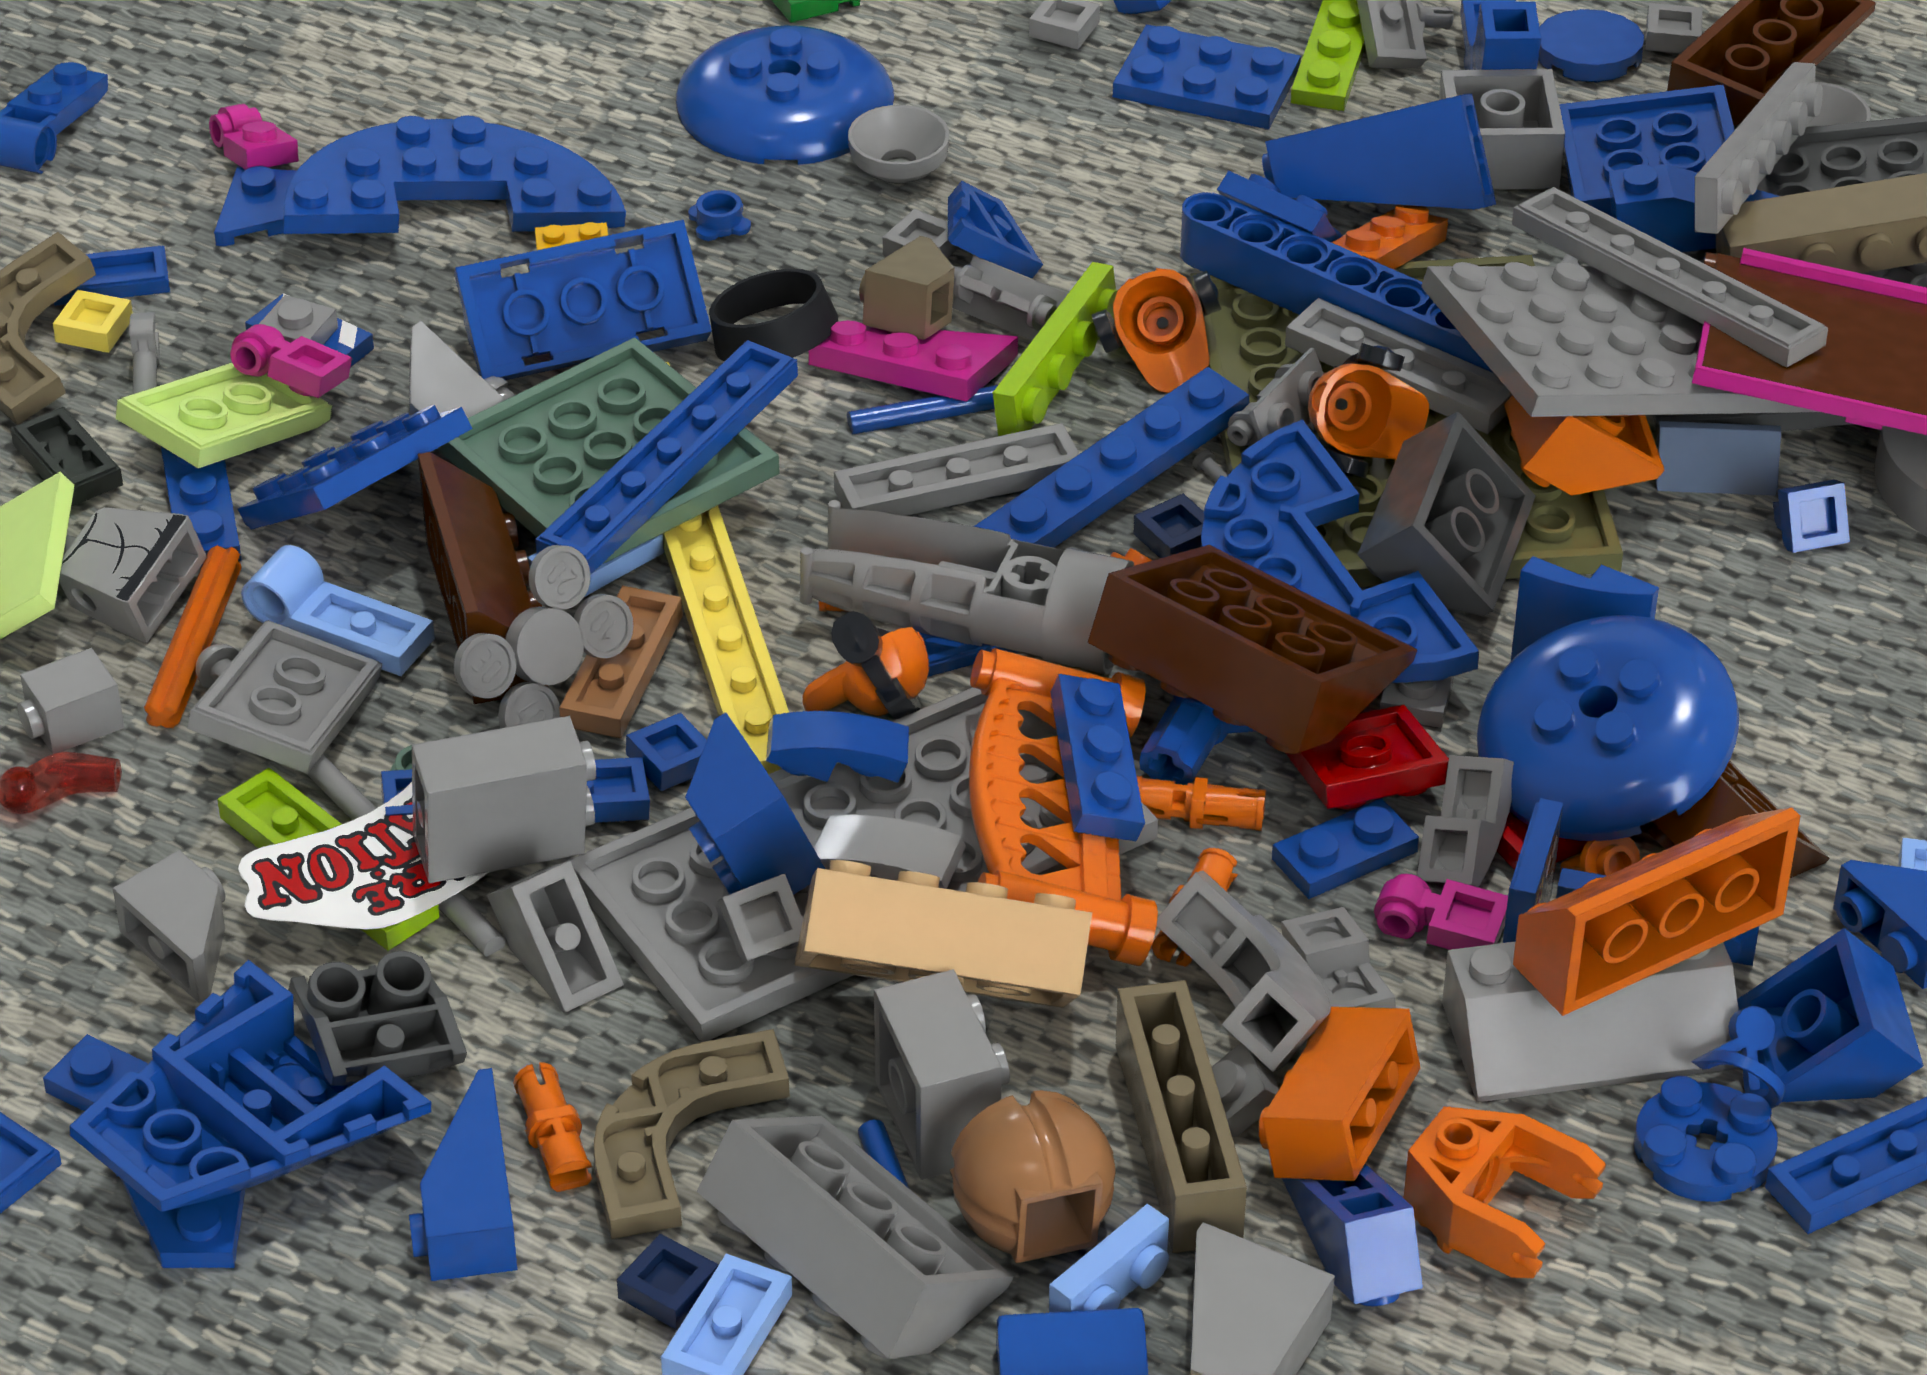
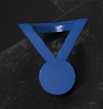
(1750, 1032)

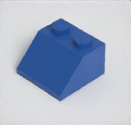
(745, 816)
(1836, 1023)

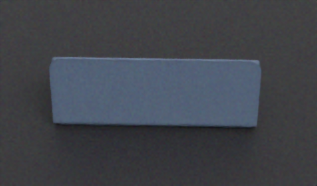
(1718, 458)

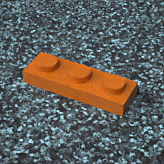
(1396, 235)

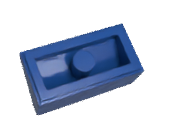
(1073, 1343)

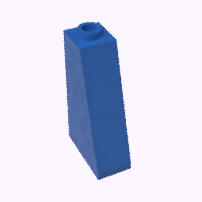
(1397, 157)

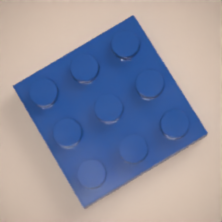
(1646, 129)
(352, 467)

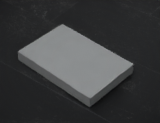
(285, 696)

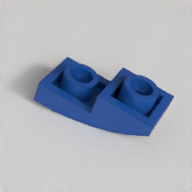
(817, 740)

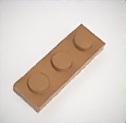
(611, 688)

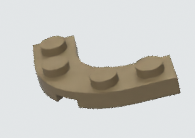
(25, 292)
(660, 1103)

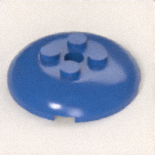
(780, 94)
(1612, 723)

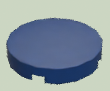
(1590, 44)

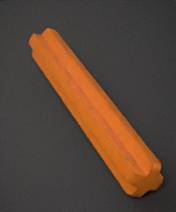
(192, 636)

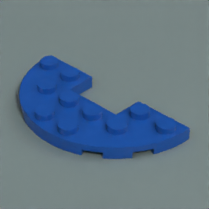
(364, 174)
(1269, 520)

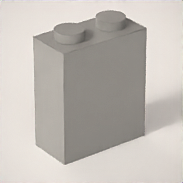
(501, 798)

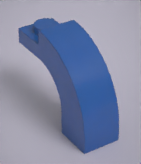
(1500, 34)

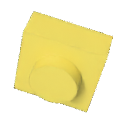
(92, 321)

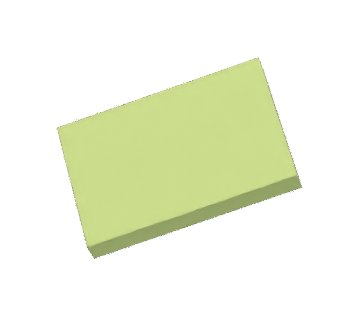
(220, 414)
(32, 551)

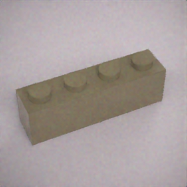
(1837, 227)
(1179, 1112)

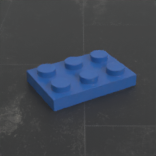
(1207, 76)

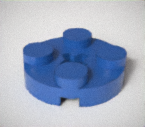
(1691, 1108)

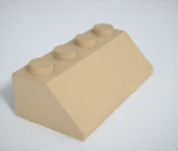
(921, 930)

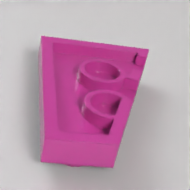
(943, 364)

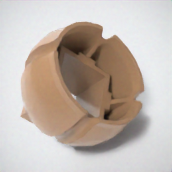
(1034, 1176)

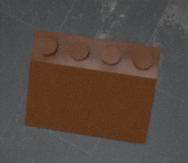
(1246, 645)

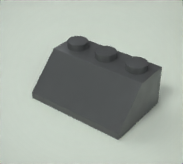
(1450, 516)

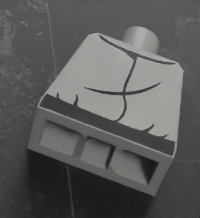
(130, 567)

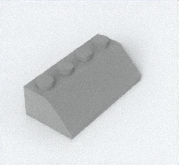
(1524, 1047)
(850, 1233)

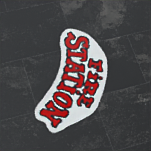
(347, 876)

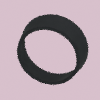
(788, 334)

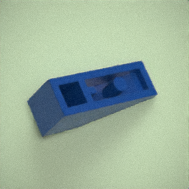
(1662, 204)
(466, 1194)
(1361, 1235)

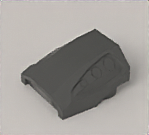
(378, 1019)

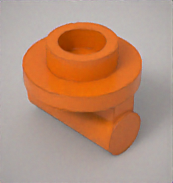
(1604, 856)

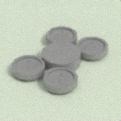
(545, 641)

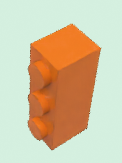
(1340, 1094)

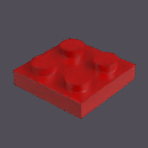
(1372, 759)

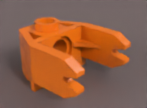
(1464, 1164)

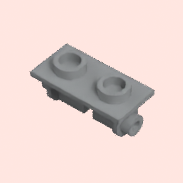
(1004, 297)
(1279, 403)

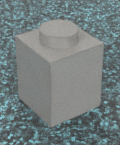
(70, 702)

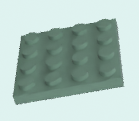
(573, 428)

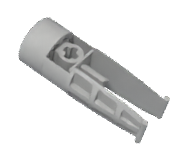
(961, 583)

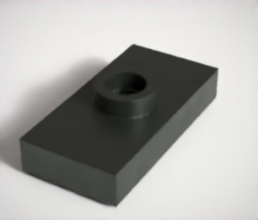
(60, 444)

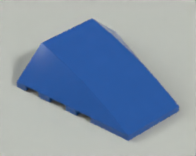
(235, 1103)

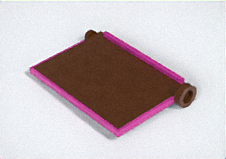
(1872, 352)

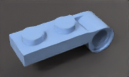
(294, 594)

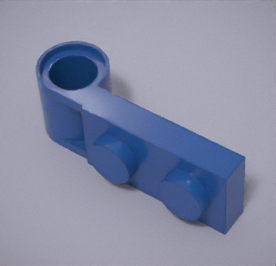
(45, 109)

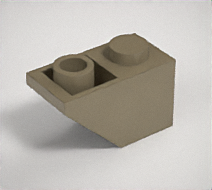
(909, 290)

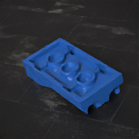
(582, 301)

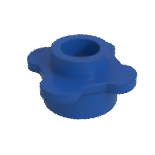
(719, 215)

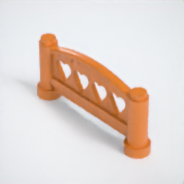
(995, 790)

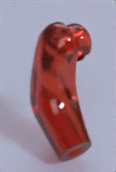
(55, 778)

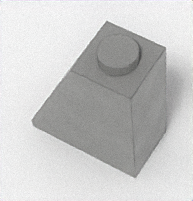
(1254, 1307)

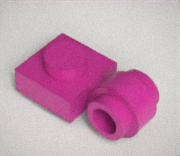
(251, 140)
(301, 365)
(1456, 918)

